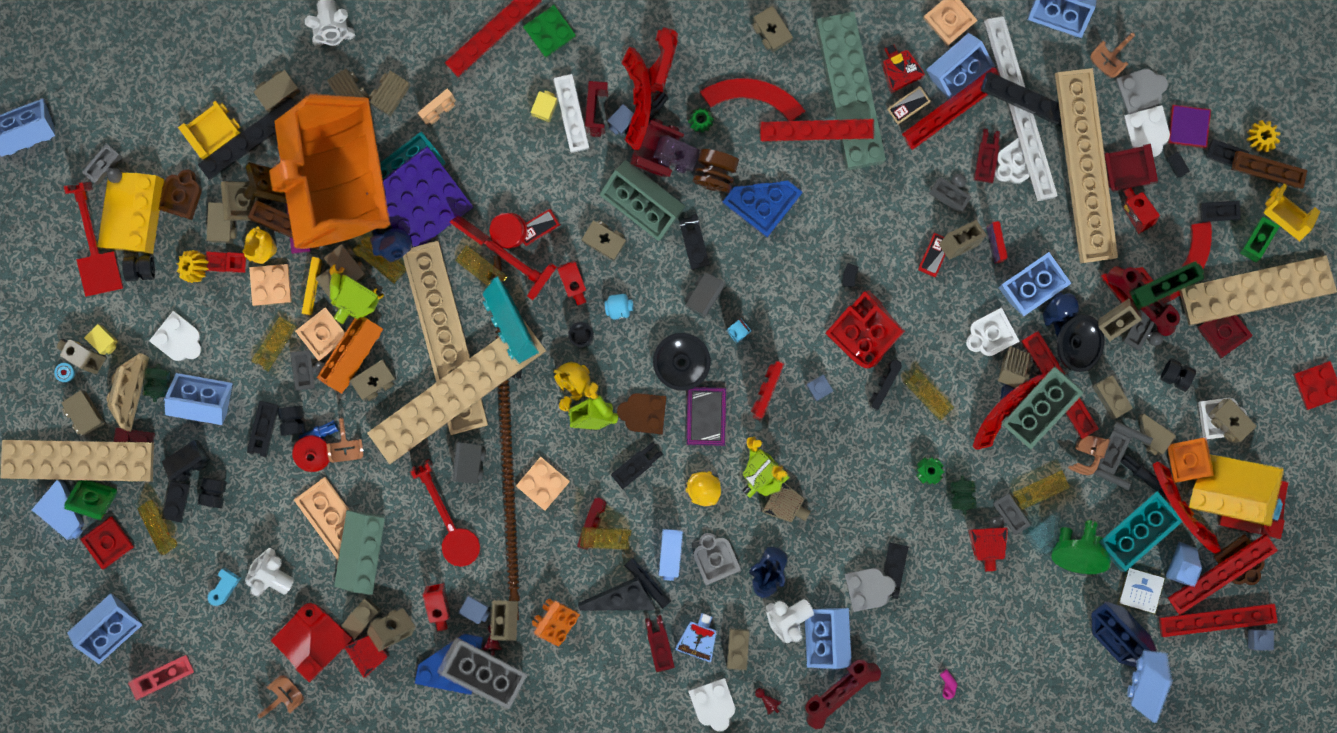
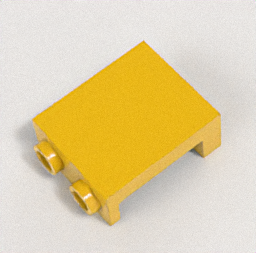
(210, 130)
(1289, 215)

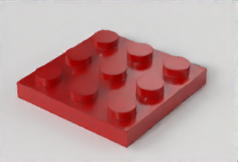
(767, 389)

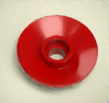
(310, 445)

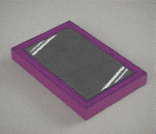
(706, 416)

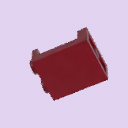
(595, 89)
(644, 157)
(1131, 168)

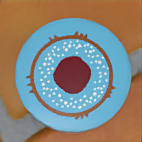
(64, 372)

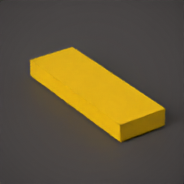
(311, 287)

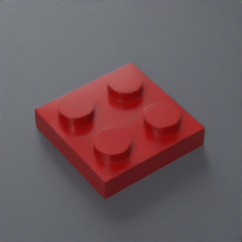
(1317, 385)

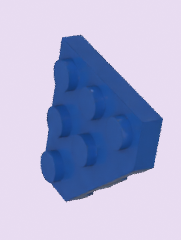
(763, 203)
(427, 670)

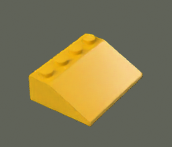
(131, 213)
(1238, 490)

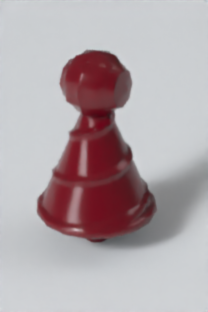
(492, 645)
(770, 703)

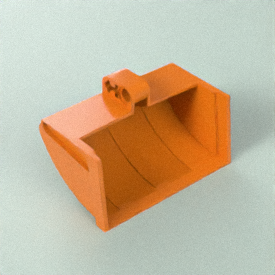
(328, 169)

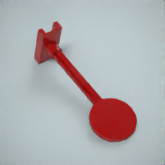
(459, 545)

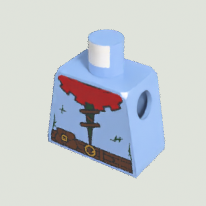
(698, 639)

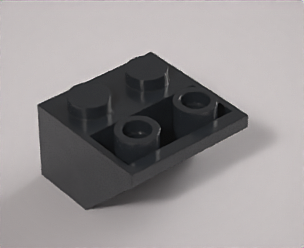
(186, 460)

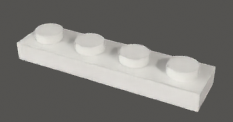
(571, 113)

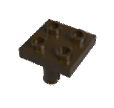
(261, 185)

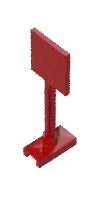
(480, 237)
(99, 271)

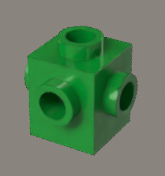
(923, 467)

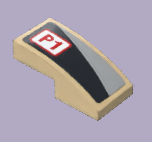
(909, 105)

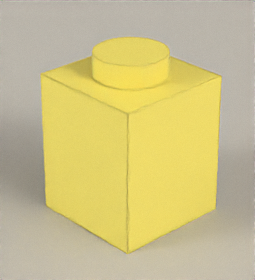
(544, 105)
(102, 340)

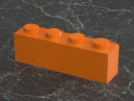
(349, 353)

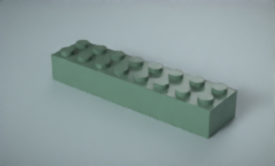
(849, 86)

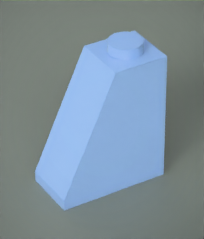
(52, 511)
(670, 554)
(1184, 565)

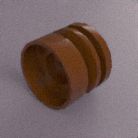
(716, 167)

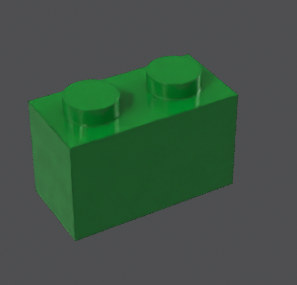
(1259, 239)

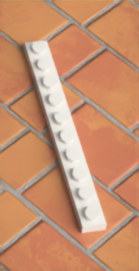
(1023, 120)

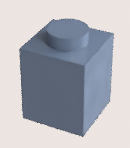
(620, 120)
(819, 388)
(475, 610)
(1260, 639)

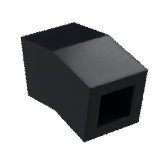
(1177, 165)
(849, 274)

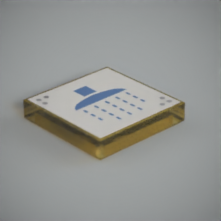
(1141, 590)

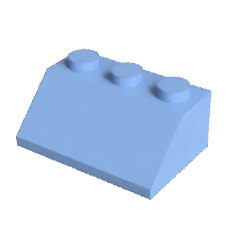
(1063, 15)
(960, 65)
(25, 127)
(1035, 284)
(198, 399)
(104, 629)
(828, 638)
(1150, 684)

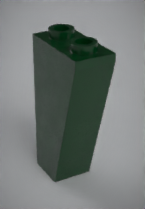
(1167, 284)

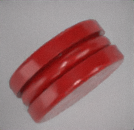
(508, 230)

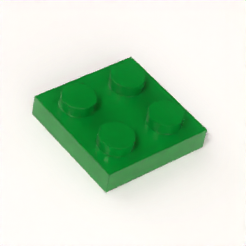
(549, 31)
(90, 499)

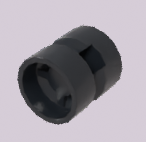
(138, 268)
(581, 335)
(1172, 371)
(291, 420)
(212, 492)

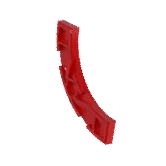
(754, 90)
(641, 97)
(1199, 249)
(992, 423)
(1170, 489)

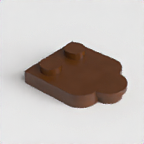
(180, 194)
(643, 413)
(1250, 577)

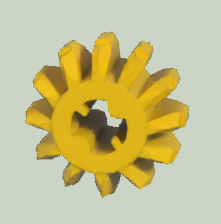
(1257, 130)
(192, 266)

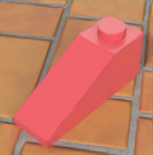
(160, 677)

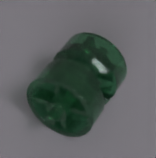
(156, 382)
(963, 495)

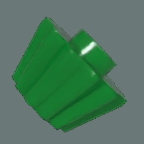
(696, 113)

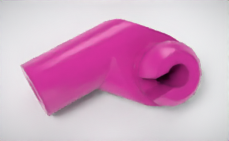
(950, 685)

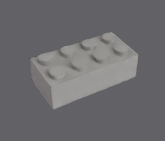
(482, 673)

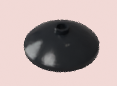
(1080, 343)
(679, 347)

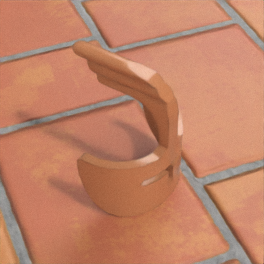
(1109, 69)
(1086, 445)
(352, 454)
(286, 684)

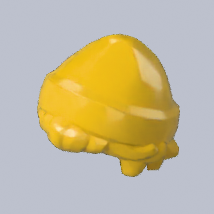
(259, 246)
(704, 488)

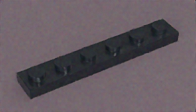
(1021, 98)
(244, 142)

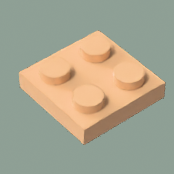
(950, 20)
(441, 103)
(270, 284)
(321, 334)
(542, 483)

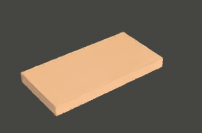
(325, 512)

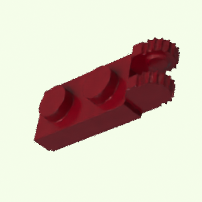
(987, 158)
(593, 520)
(659, 646)

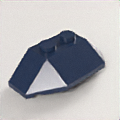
(1120, 633)

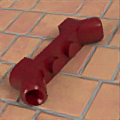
(1163, 315)
(822, 707)

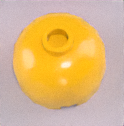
(573, 378)

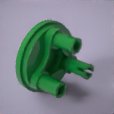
(1081, 555)

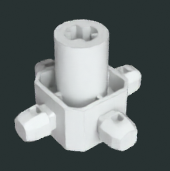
(329, 25)
(265, 573)
(786, 619)

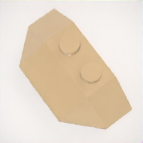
(126, 390)

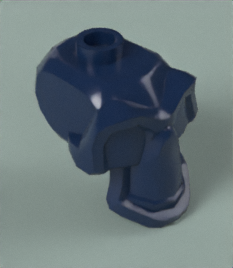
(391, 244)
(1060, 310)
(769, 572)

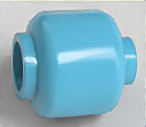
(618, 306)

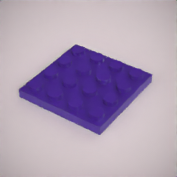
(423, 197)

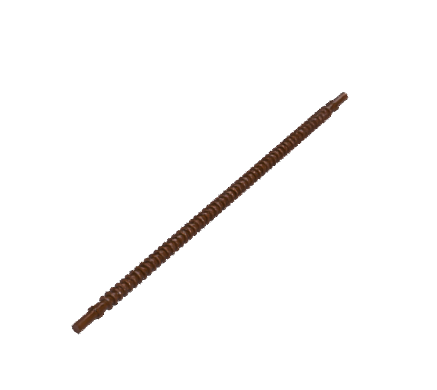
(508, 479)

